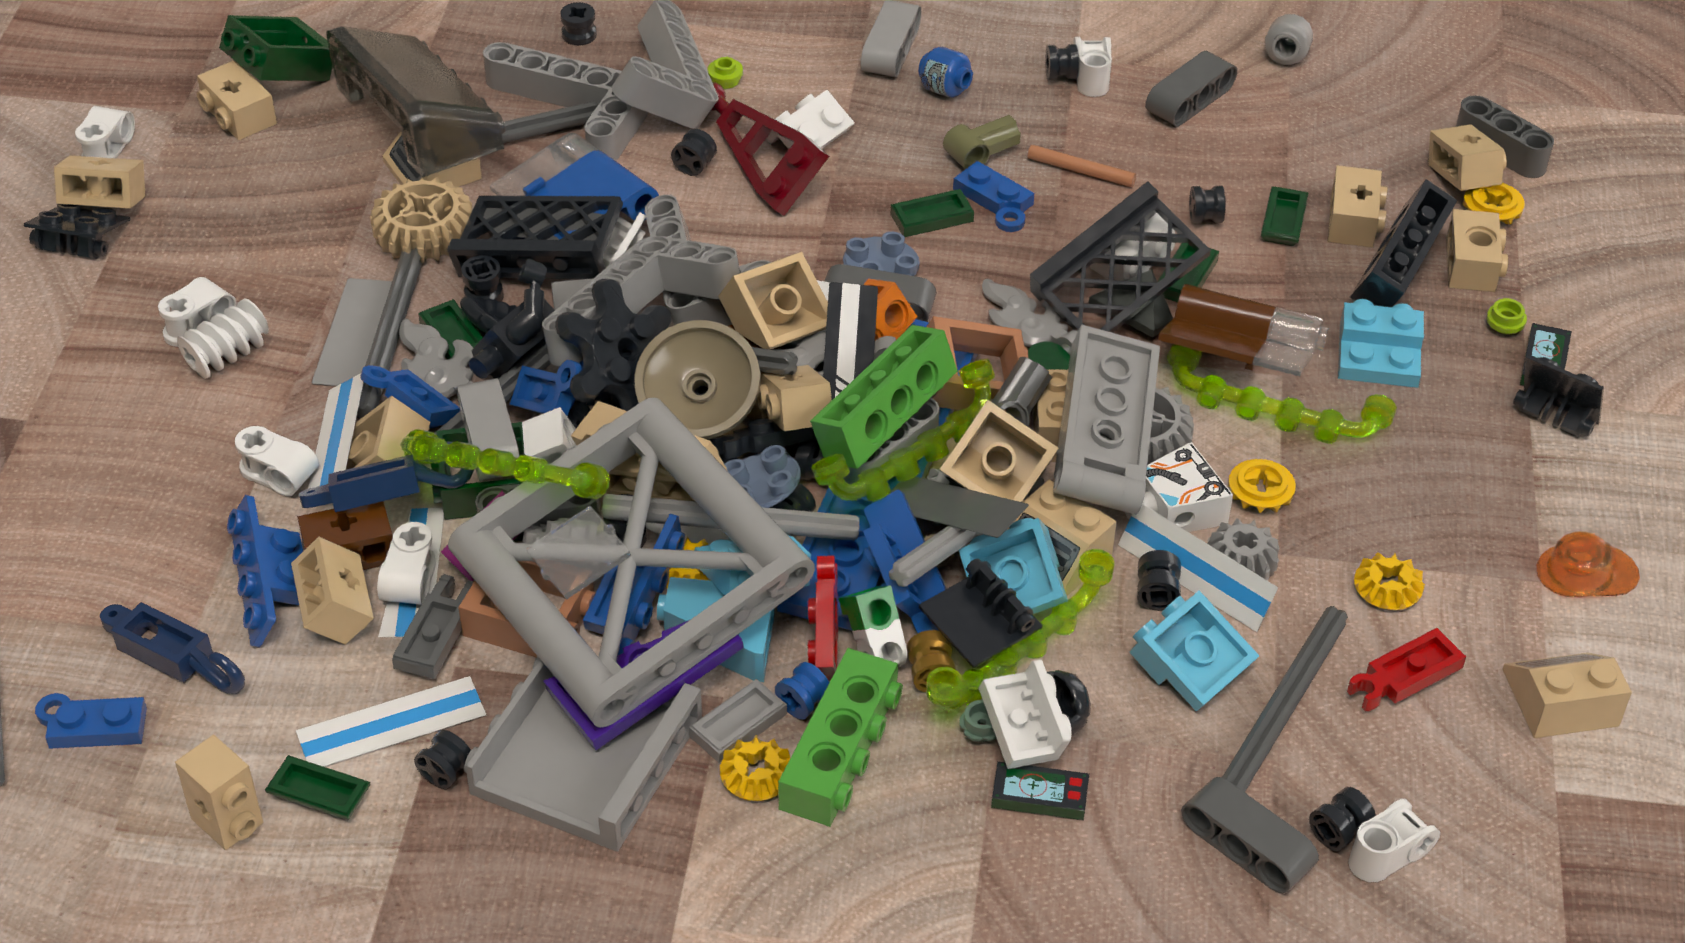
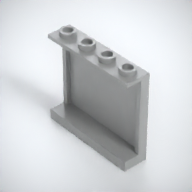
(551, 772)

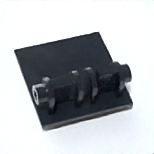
(74, 230)
(1570, 392)
(980, 614)

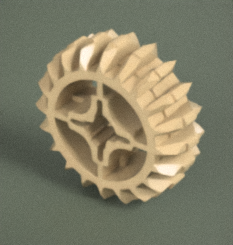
(420, 217)

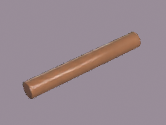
(1081, 166)

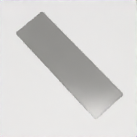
(352, 331)

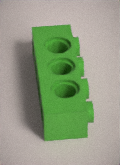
(885, 395)
(839, 737)

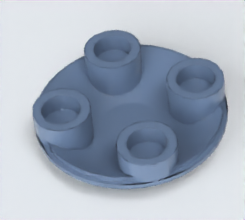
(882, 253)
(767, 475)

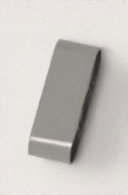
(891, 38)
(486, 418)

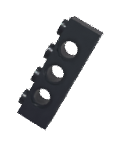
(1405, 246)

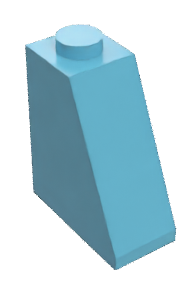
(691, 596)

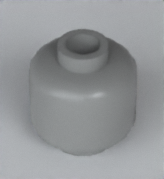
(1289, 39)

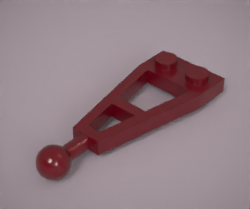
(794, 169)

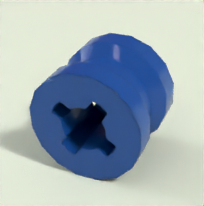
(802, 690)

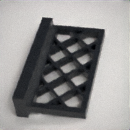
(1104, 236)
(563, 258)

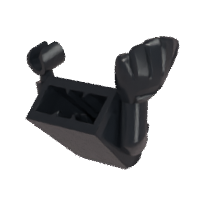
(508, 330)

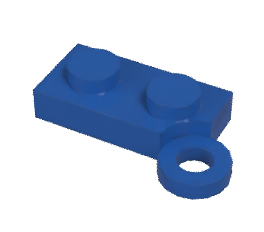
(996, 194)
(544, 390)
(413, 393)
(92, 721)

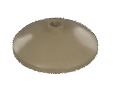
(697, 356)

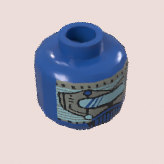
(945, 72)

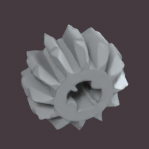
(1248, 546)

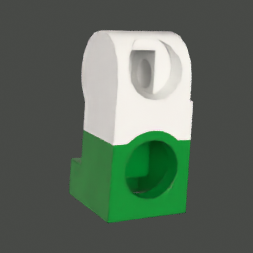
(876, 623)

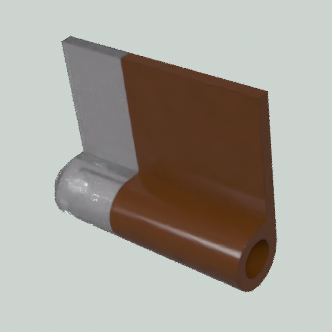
(1245, 330)

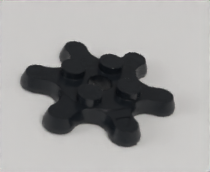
(599, 339)

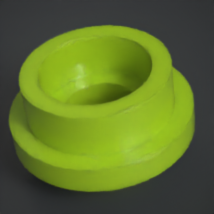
(725, 72)
(1507, 316)

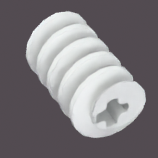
(222, 337)

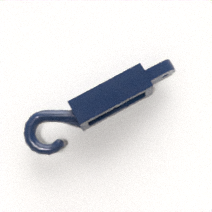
(378, 483)
(175, 648)

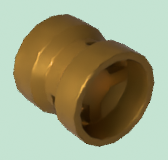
(927, 652)

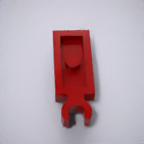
(824, 613)
(1408, 669)

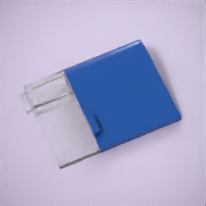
(576, 169)

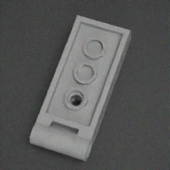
(1107, 420)

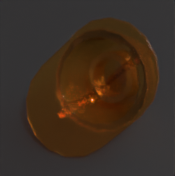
(1586, 566)

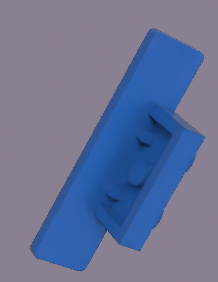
(890, 538)
(263, 567)
(646, 584)

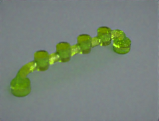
(1329, 424)
(903, 462)
(586, 479)
(952, 690)

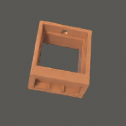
(977, 339)
(486, 623)

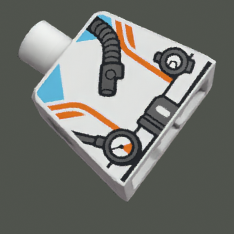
(1187, 490)

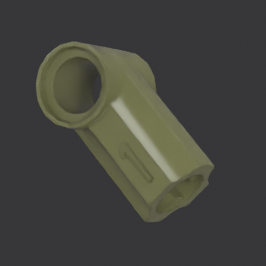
(979, 143)

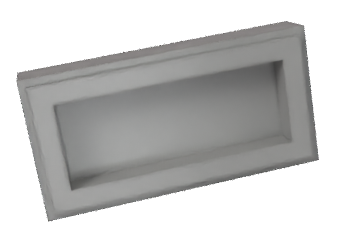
(739, 718)

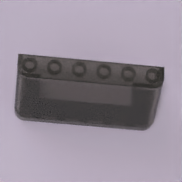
(434, 109)

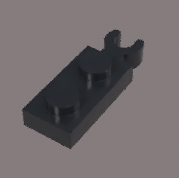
(759, 436)

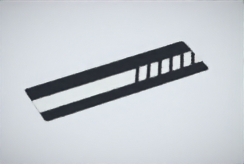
(849, 333)

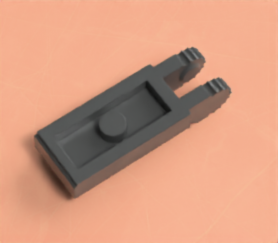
(431, 631)

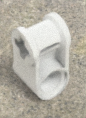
(1093, 66)
(105, 132)
(191, 307)
(274, 460)
(408, 565)
(1390, 842)

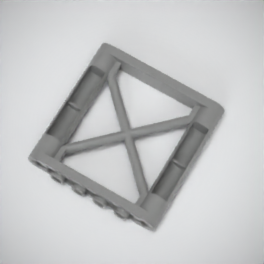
(598, 683)

